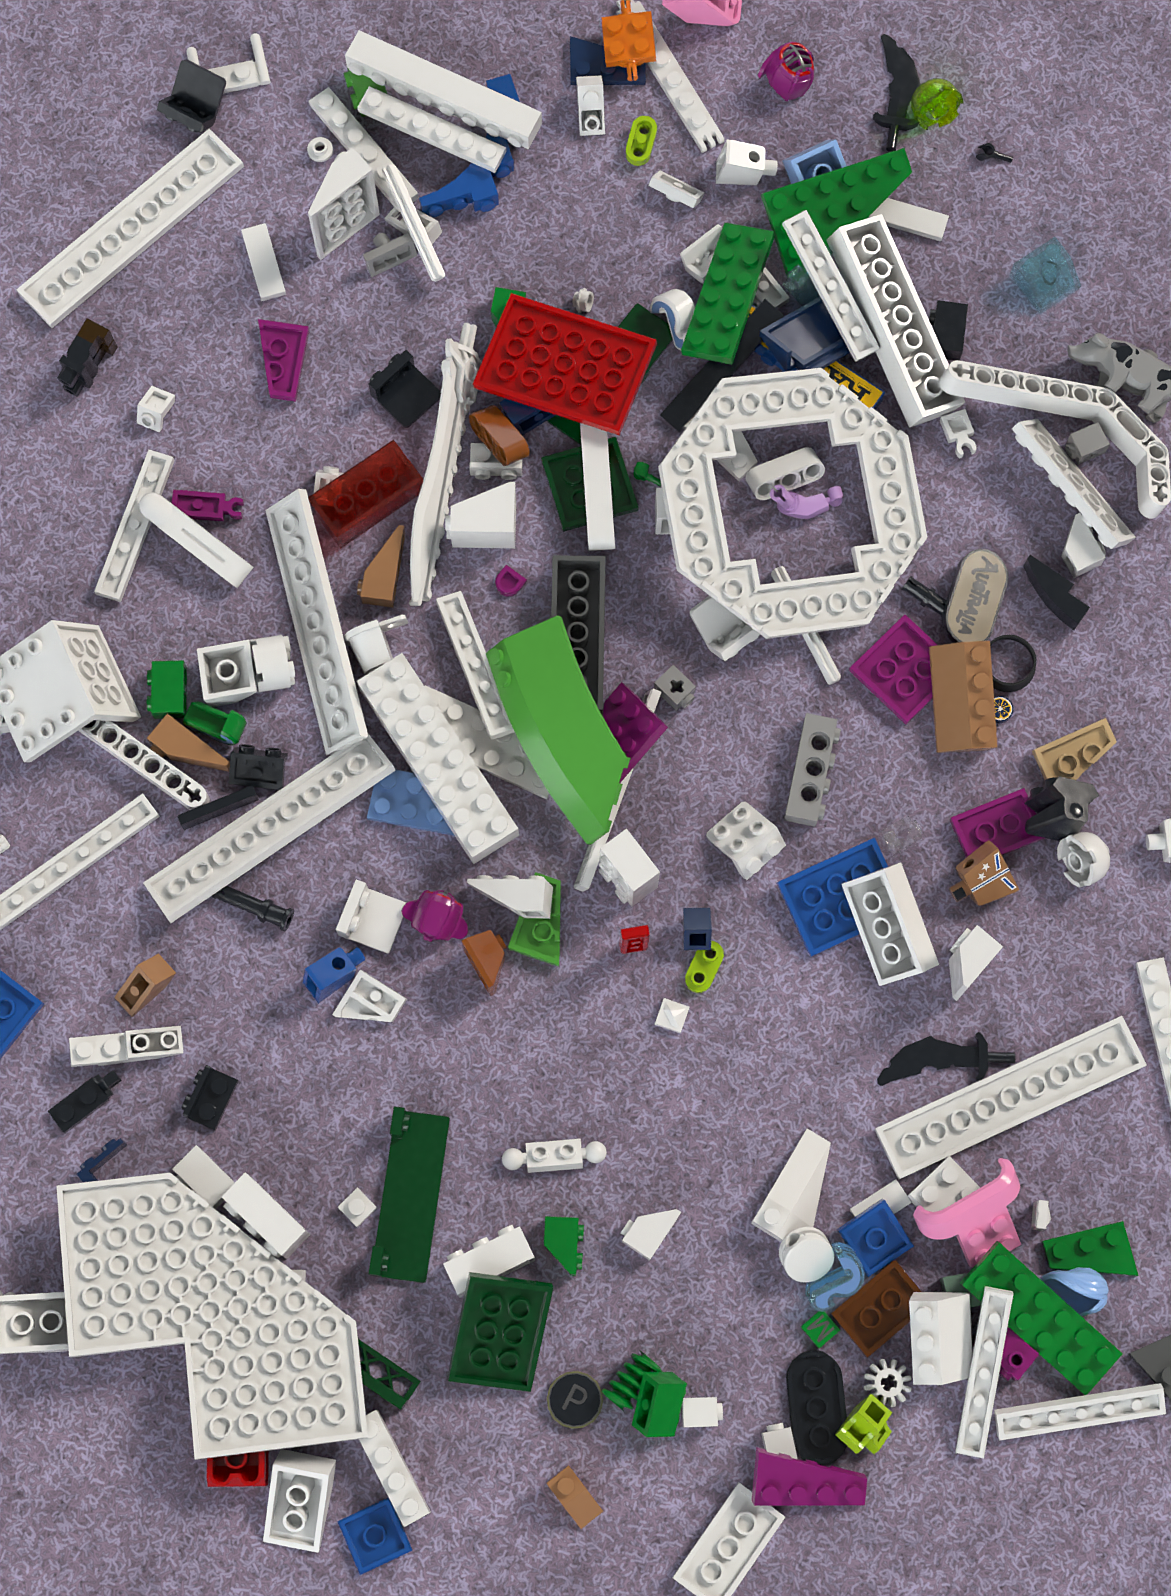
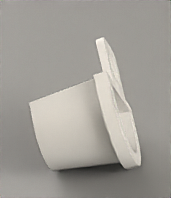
(370, 642)

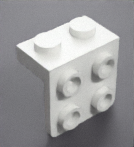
(721, 628)
(746, 839)

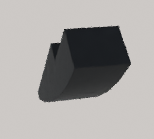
(1055, 593)

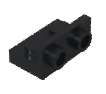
(257, 767)
(209, 1097)

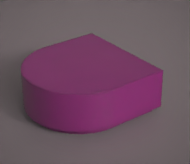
(509, 582)

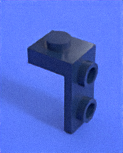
(91, 1165)

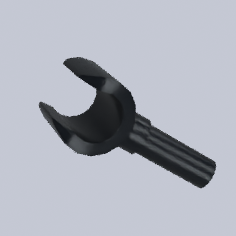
(991, 153)

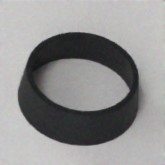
(1012, 687)

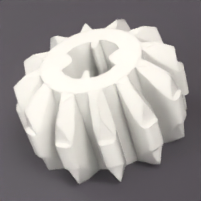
(882, 1374)

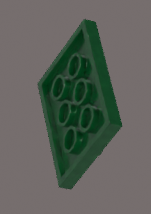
(500, 1332)

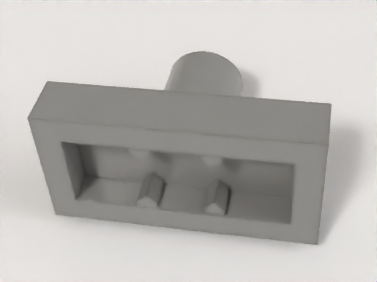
(389, 253)

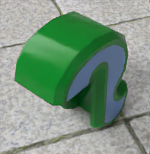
(215, 723)

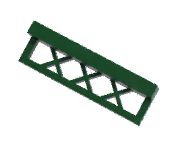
(376, 1384)

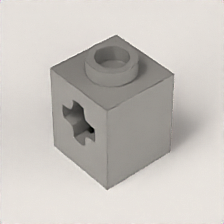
(1087, 443)
(675, 678)

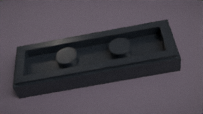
(218, 807)

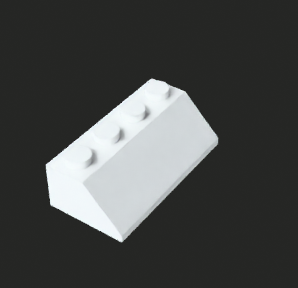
(890, 924)

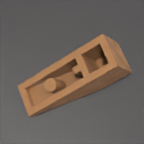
(383, 572)
(183, 746)

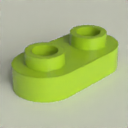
(641, 142)
(704, 966)

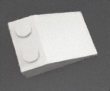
(33, 1323)
(298, 1500)

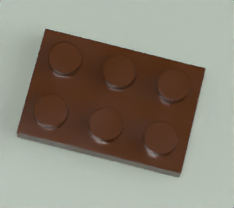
(877, 1309)

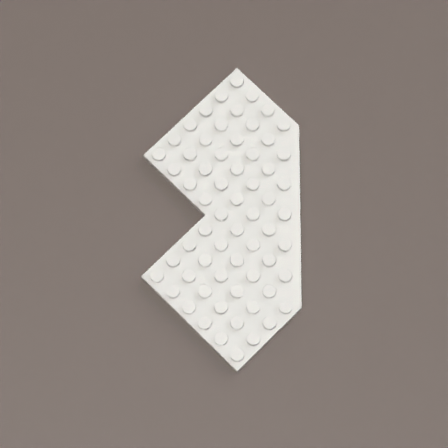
(262, 1346)

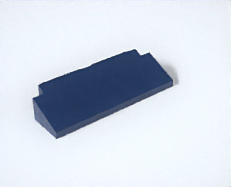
(805, 338)

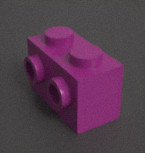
(1016, 1356)

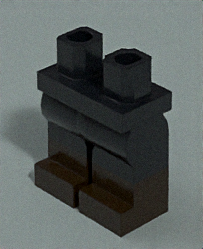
(84, 356)

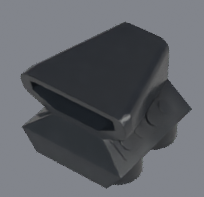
(1060, 807)

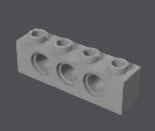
(824, 730)

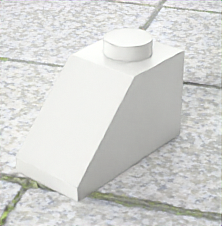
(649, 1231)

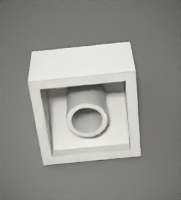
(226, 673)

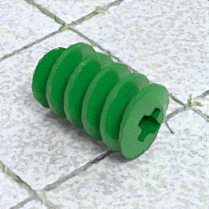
(630, 1381)

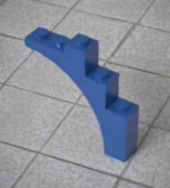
(475, 183)

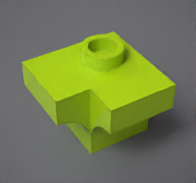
(866, 1426)

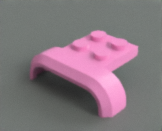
(977, 1218)

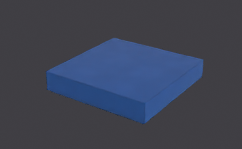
(875, 1237)
(374, 1536)

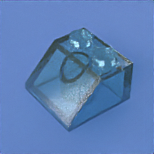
(1046, 275)

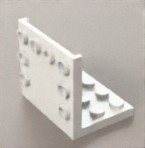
(59, 685)

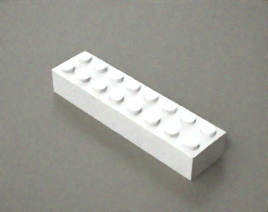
(895, 317)
(438, 758)

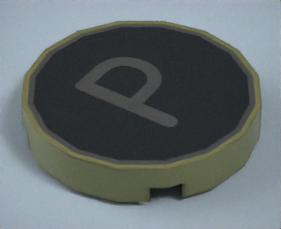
(574, 1399)

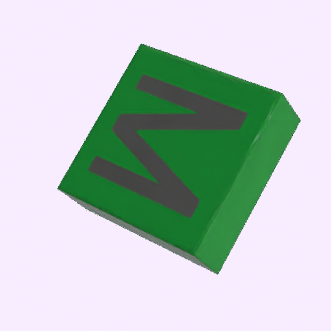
(820, 1328)

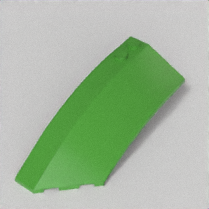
(560, 724)

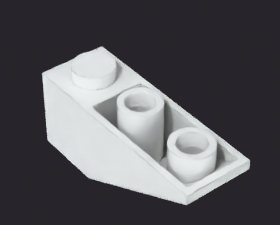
(523, 896)

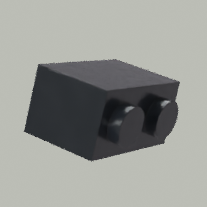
(949, 327)

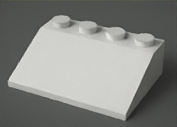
(343, 202)

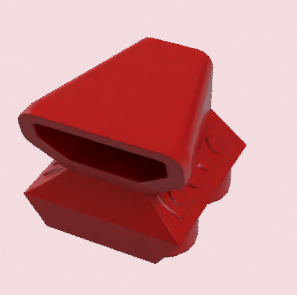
(238, 1470)

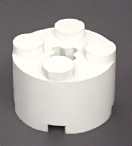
(272, 663)

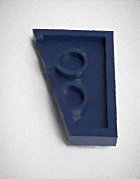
(589, 60)

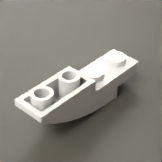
(126, 1047)

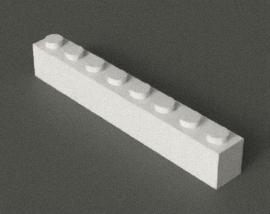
(443, 90)

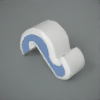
(679, 312)

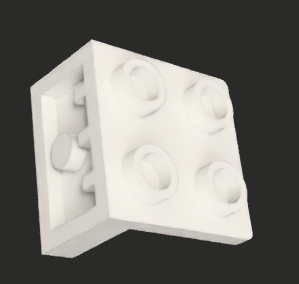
(370, 918)

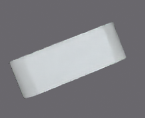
(788, 470)

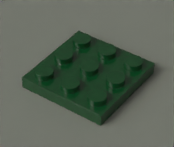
(567, 488)

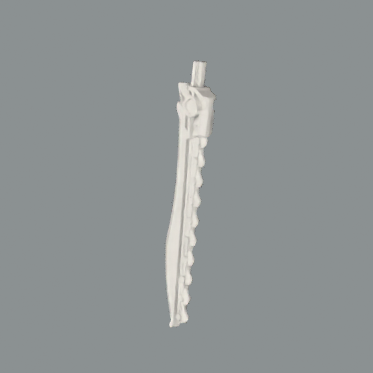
(432, 504)

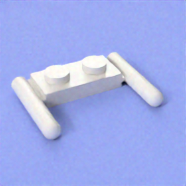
(243, 74)

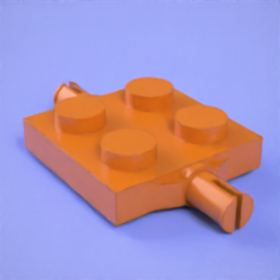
(628, 39)

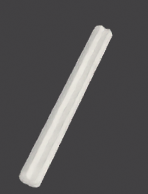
(413, 222)
(813, 640)

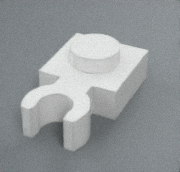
(958, 428)

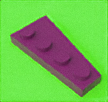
(796, 1482)

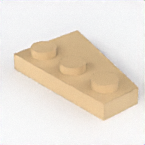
(1075, 752)

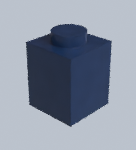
(697, 928)

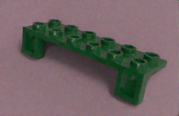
(410, 1196)

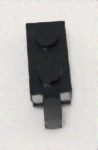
(83, 1101)

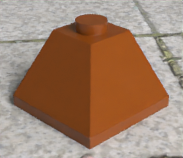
(486, 957)

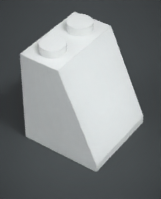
(484, 519)

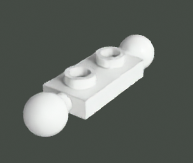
(554, 1155)

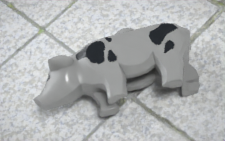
(1130, 368)

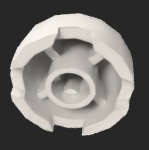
(1084, 857)

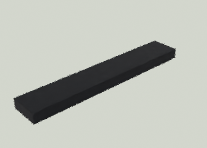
(696, 392)

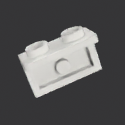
(699, 254)

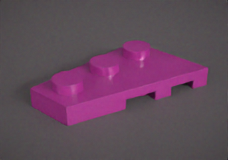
(283, 356)

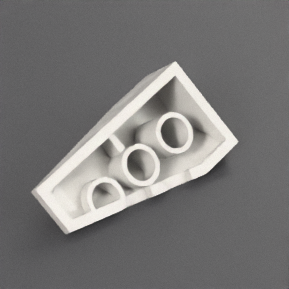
(797, 1190)

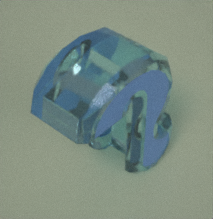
(838, 1283)

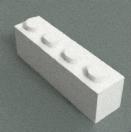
(393, 1471)

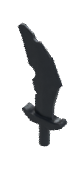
(900, 90)
(942, 1055)

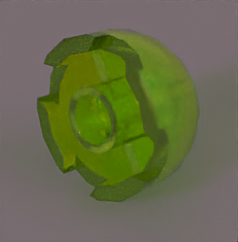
(938, 98)

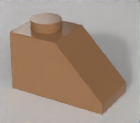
(144, 984)
(574, 1497)

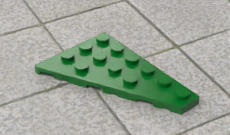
(834, 198)

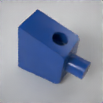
(323, 978)

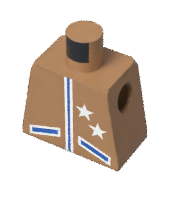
(984, 876)

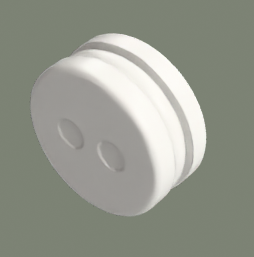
(806, 1254)

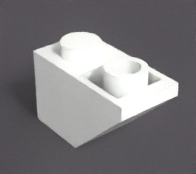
(590, 105)
(1081, 549)

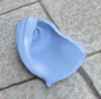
(1080, 1288)

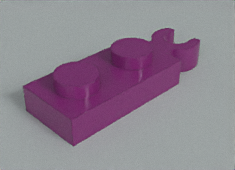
(206, 505)

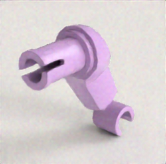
(805, 507)

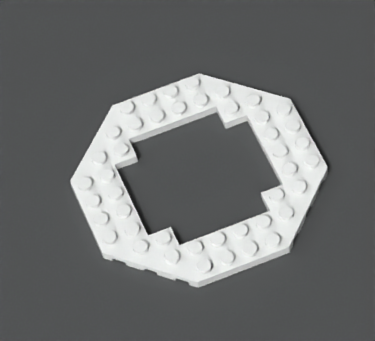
(697, 518)

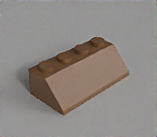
(963, 697)

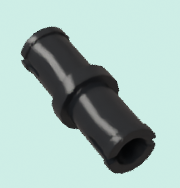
(924, 595)

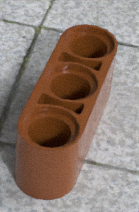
(499, 435)

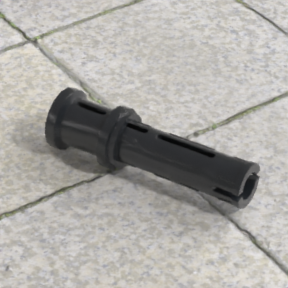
(265, 910)

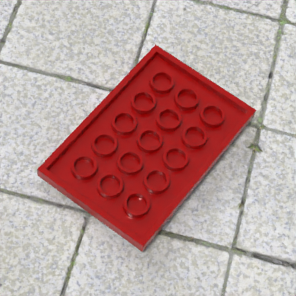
(565, 364)

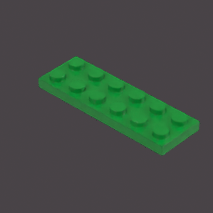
(728, 293)
(1045, 1319)

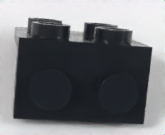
(194, 97)
(403, 390)

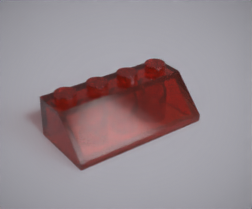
(366, 493)

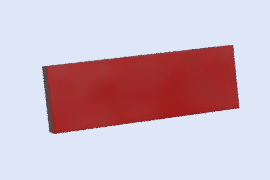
(634, 939)

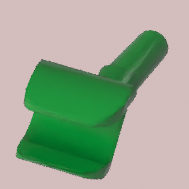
(641, 473)

